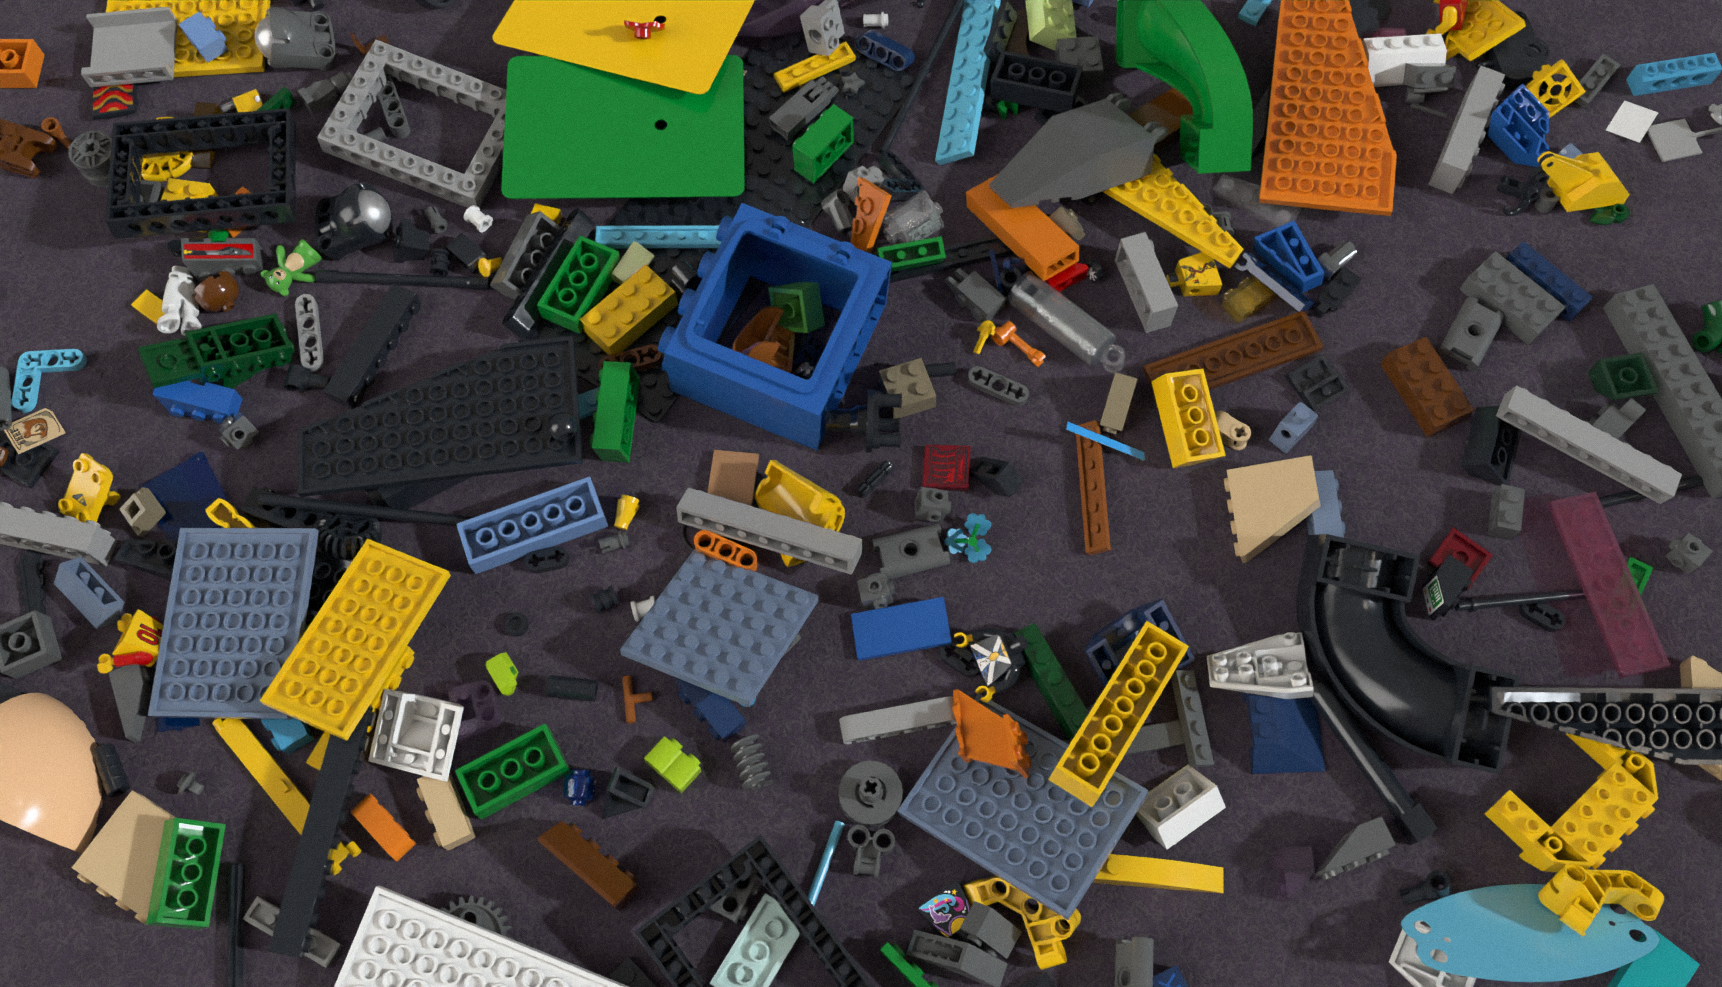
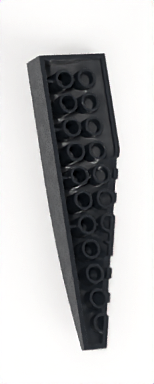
(1654, 721)

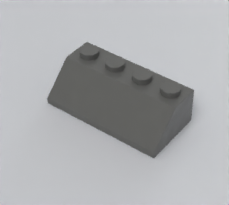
(524, 254)

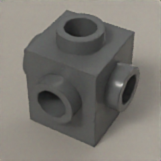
(244, 435)
(932, 504)
(1687, 553)
(876, 591)

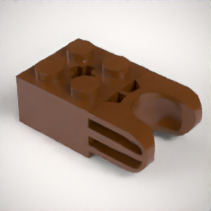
(20, 145)

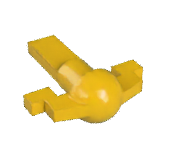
(986, 328)

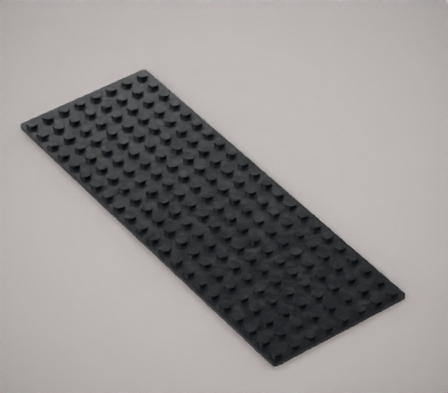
(768, 186)

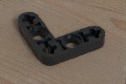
(903, 183)

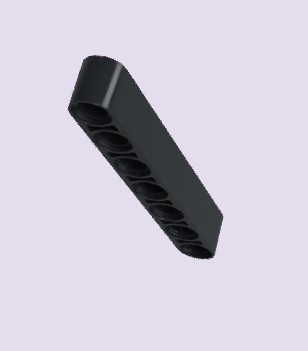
(524, 308)

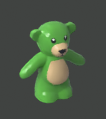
(291, 269)

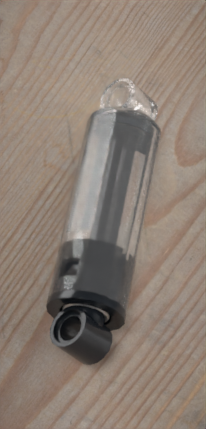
(1062, 319)

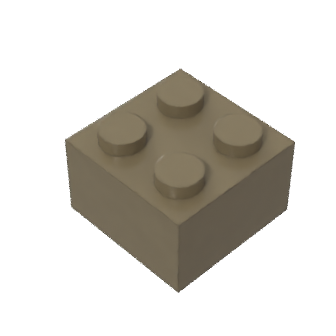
(913, 383)

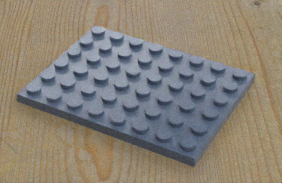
(231, 620)
(1021, 825)

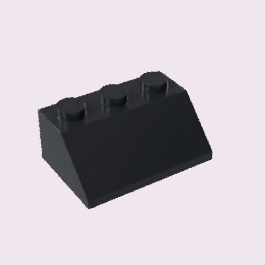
(1490, 447)

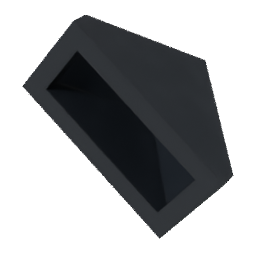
(626, 793)

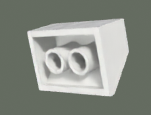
(1179, 806)

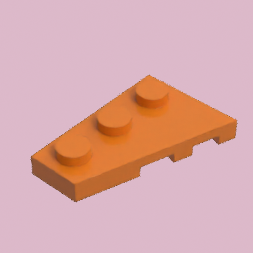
(870, 213)

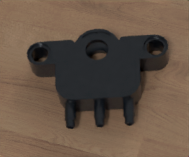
(1517, 59)

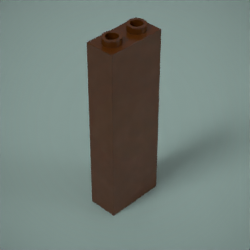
(1166, 111)

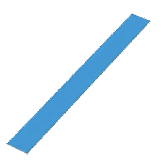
(1106, 441)

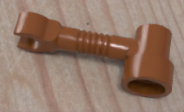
(54, 129)

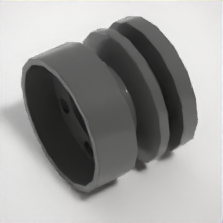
(91, 156)

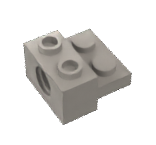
(822, 27)
(872, 174)

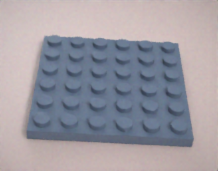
(720, 627)

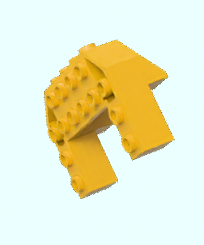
(1593, 822)

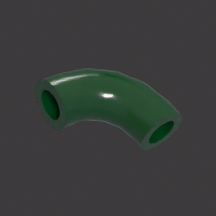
(1711, 334)

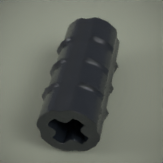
(572, 688)
(110, 770)

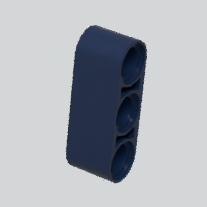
(893, 49)

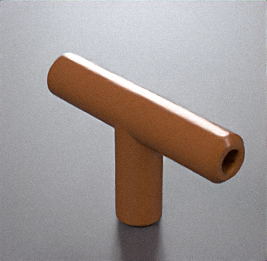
(630, 699)

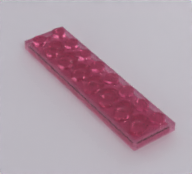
(1608, 585)

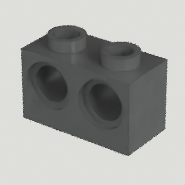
(742, 897)

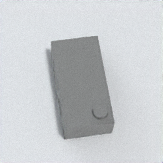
(1146, 282)

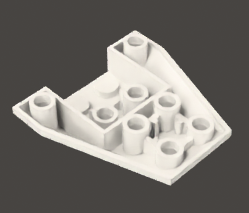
(1264, 667)

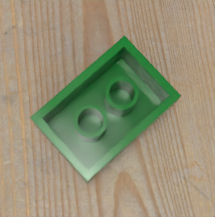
(823, 143)

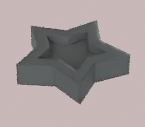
(852, 83)

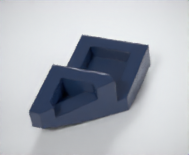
(1011, 262)

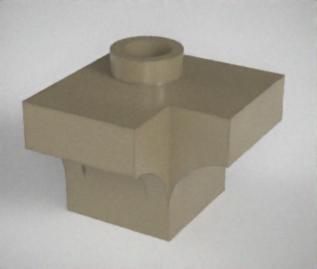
(1068, 222)
(142, 511)

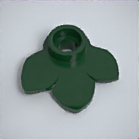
(1606, 215)

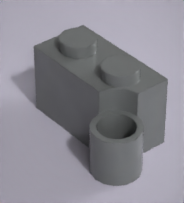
(1616, 419)

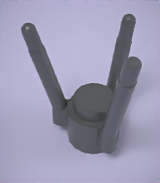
(1416, 95)

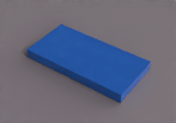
(901, 629)

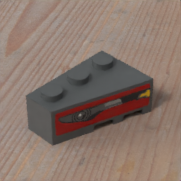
(210, 258)

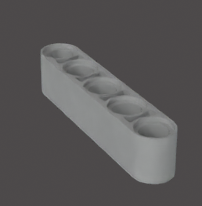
(897, 719)

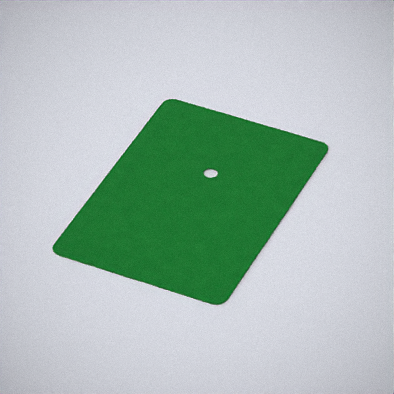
(596, 134)

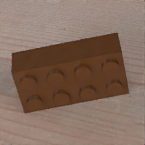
(1426, 387)

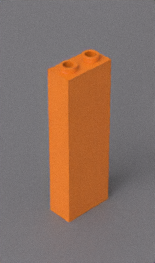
(1024, 231)

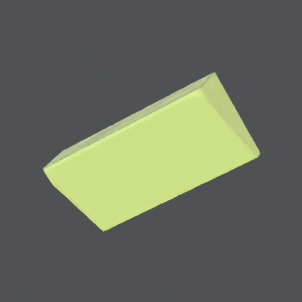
(631, 262)

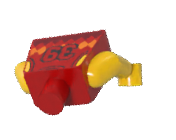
(1451, 16)

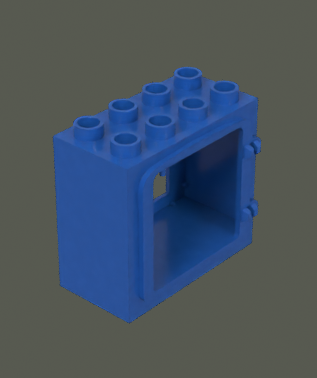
(745, 387)

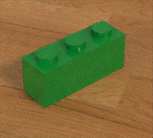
(913, 253)

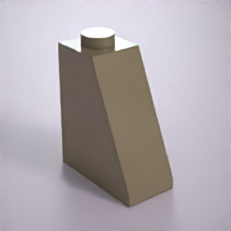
(1118, 403)

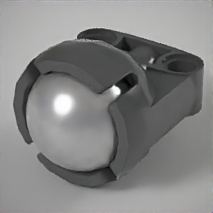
(296, 39)

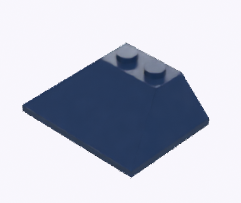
(1113, 641)
(1283, 735)

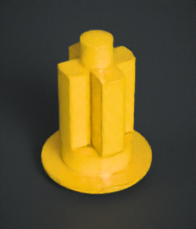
(486, 266)

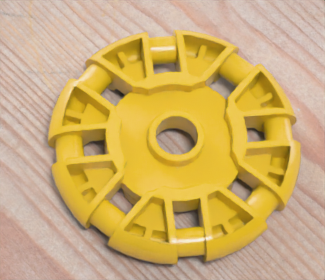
(158, 161)

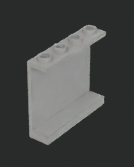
(132, 47)

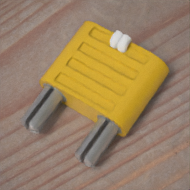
(245, 102)

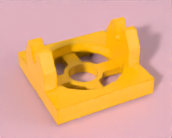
(1564, 97)

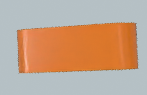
(719, 544)
(383, 827)

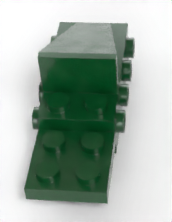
(219, 353)

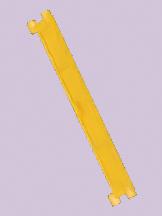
(274, 780)

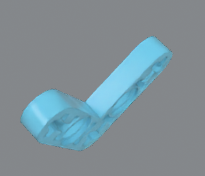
(35, 369)

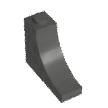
(957, 957)

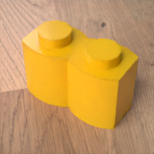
(226, 515)

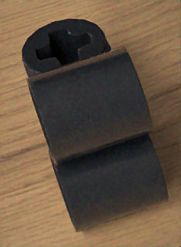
(685, 277)

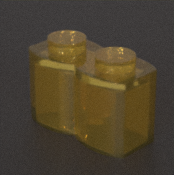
(1246, 299)

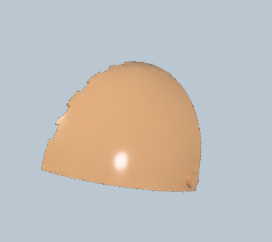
(48, 771)

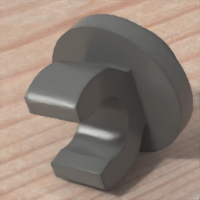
(187, 782)

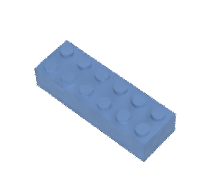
(531, 525)

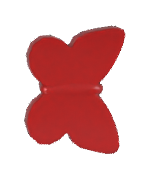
(643, 30)

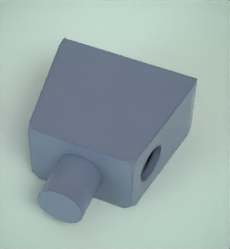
(1297, 423)

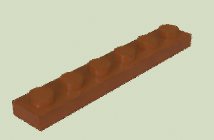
(1093, 492)

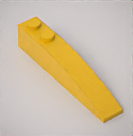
(1160, 874)

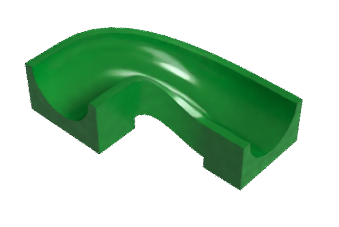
(1192, 54)

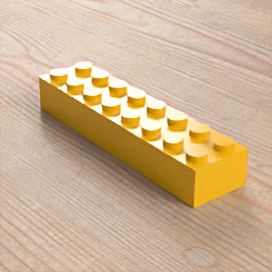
(1118, 714)

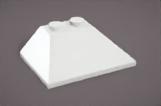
(416, 734)

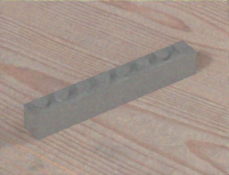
(1589, 445)
(770, 530)

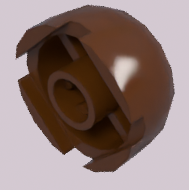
(217, 293)

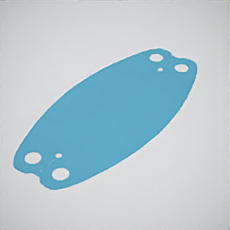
(1515, 938)

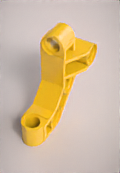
(1581, 892)
(1043, 925)

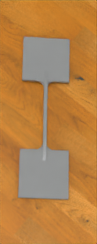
(1676, 140)

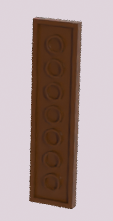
(1244, 352)

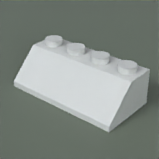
(1390, 54)

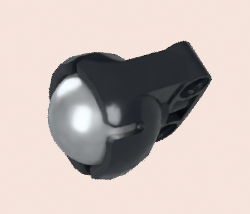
(352, 221)

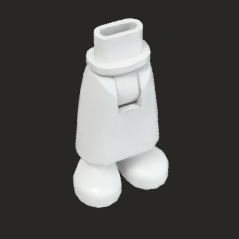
(179, 303)

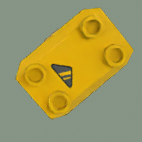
(88, 490)

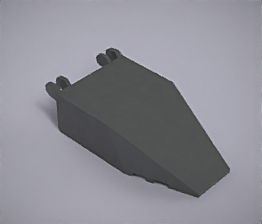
(1080, 155)

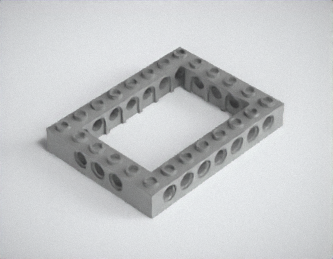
(341, 138)

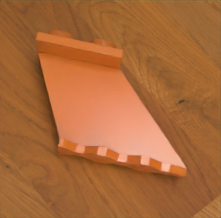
(988, 736)

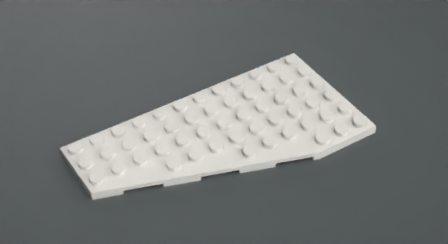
(425, 947)

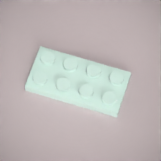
(759, 948)

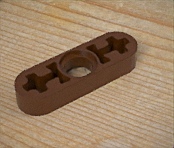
(638, 366)

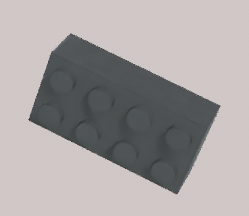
(1522, 301)

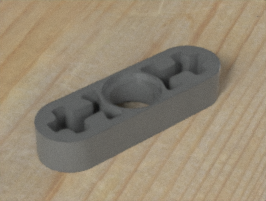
(981, 385)

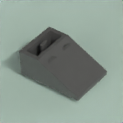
(1365, 842)

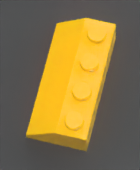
(1188, 417)

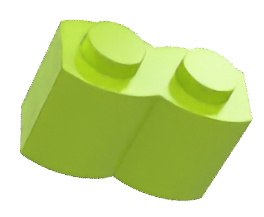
(673, 764)

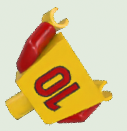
(137, 644)

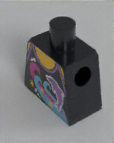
(947, 912)

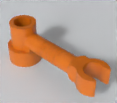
(1006, 333)

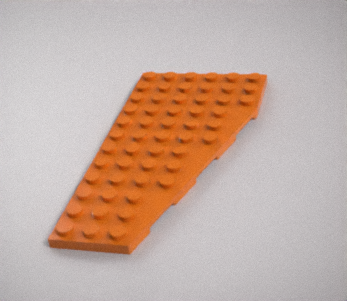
(1324, 118)

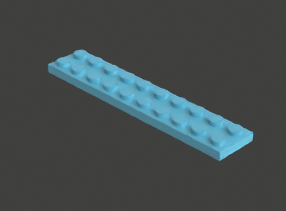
(967, 82)

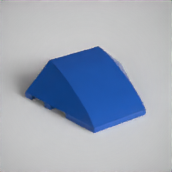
(1520, 127)

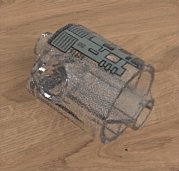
(913, 219)

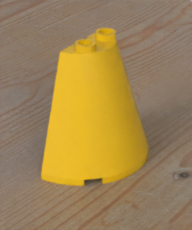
(798, 498)

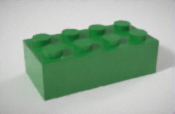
(579, 283)
(615, 411)
(512, 771)
(186, 874)

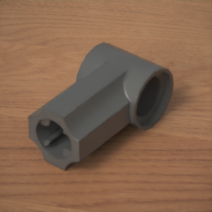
(837, 207)
(1335, 260)

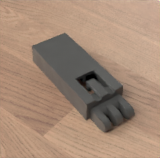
(798, 109)

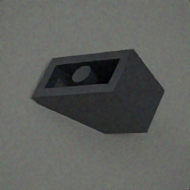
(997, 476)

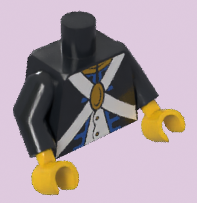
(998, 658)

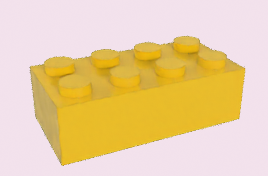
(629, 311)

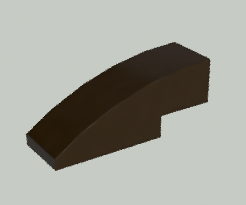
(204, 158)

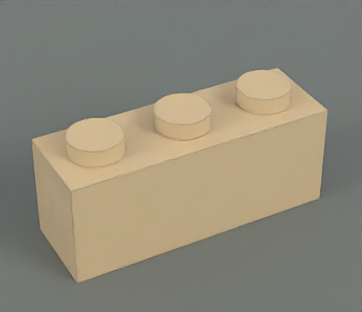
(445, 811)

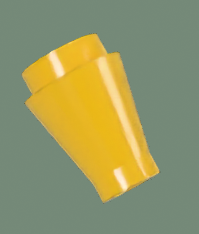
(626, 510)

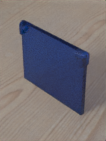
(186, 495)

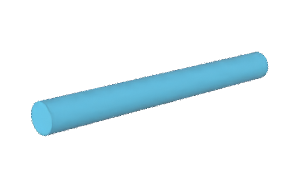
(825, 861)

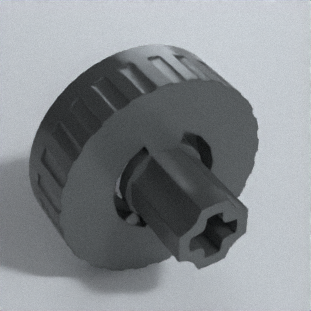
(870, 775)

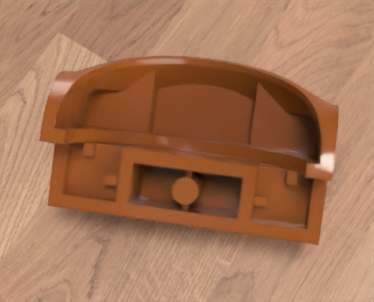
(755, 337)

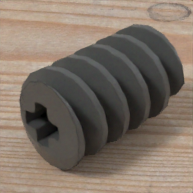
(750, 764)

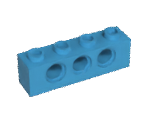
(1674, 74)

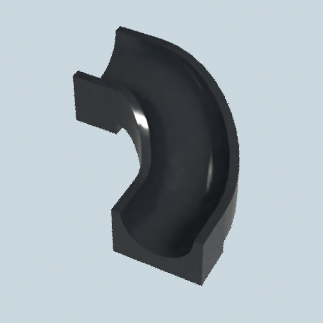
(1381, 669)

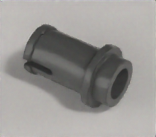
(377, 134)
(437, 223)
(614, 542)

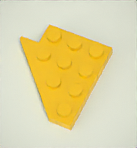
(1483, 28)

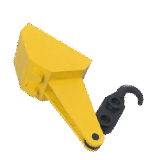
(1579, 183)

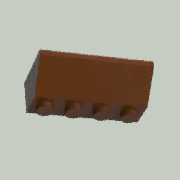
(589, 864)

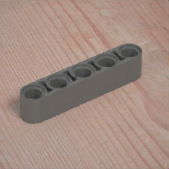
(393, 109)

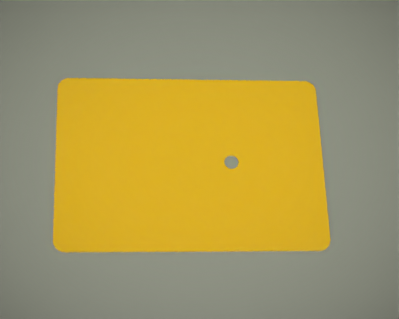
(595, 36)

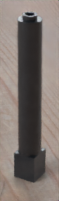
(1408, 816)

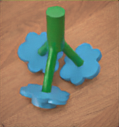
(976, 549)

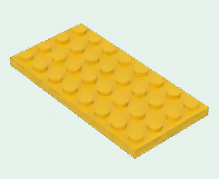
(355, 639)

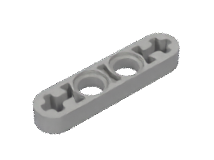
(312, 332)

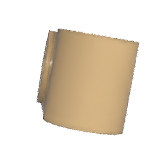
(1230, 429)

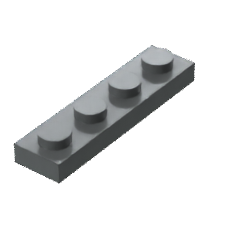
(1191, 719)

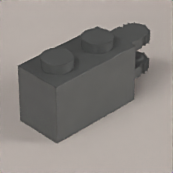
(976, 295)

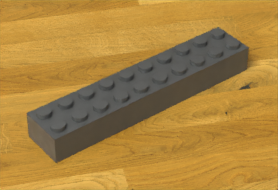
(1682, 383)

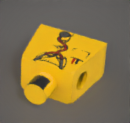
(1196, 276)

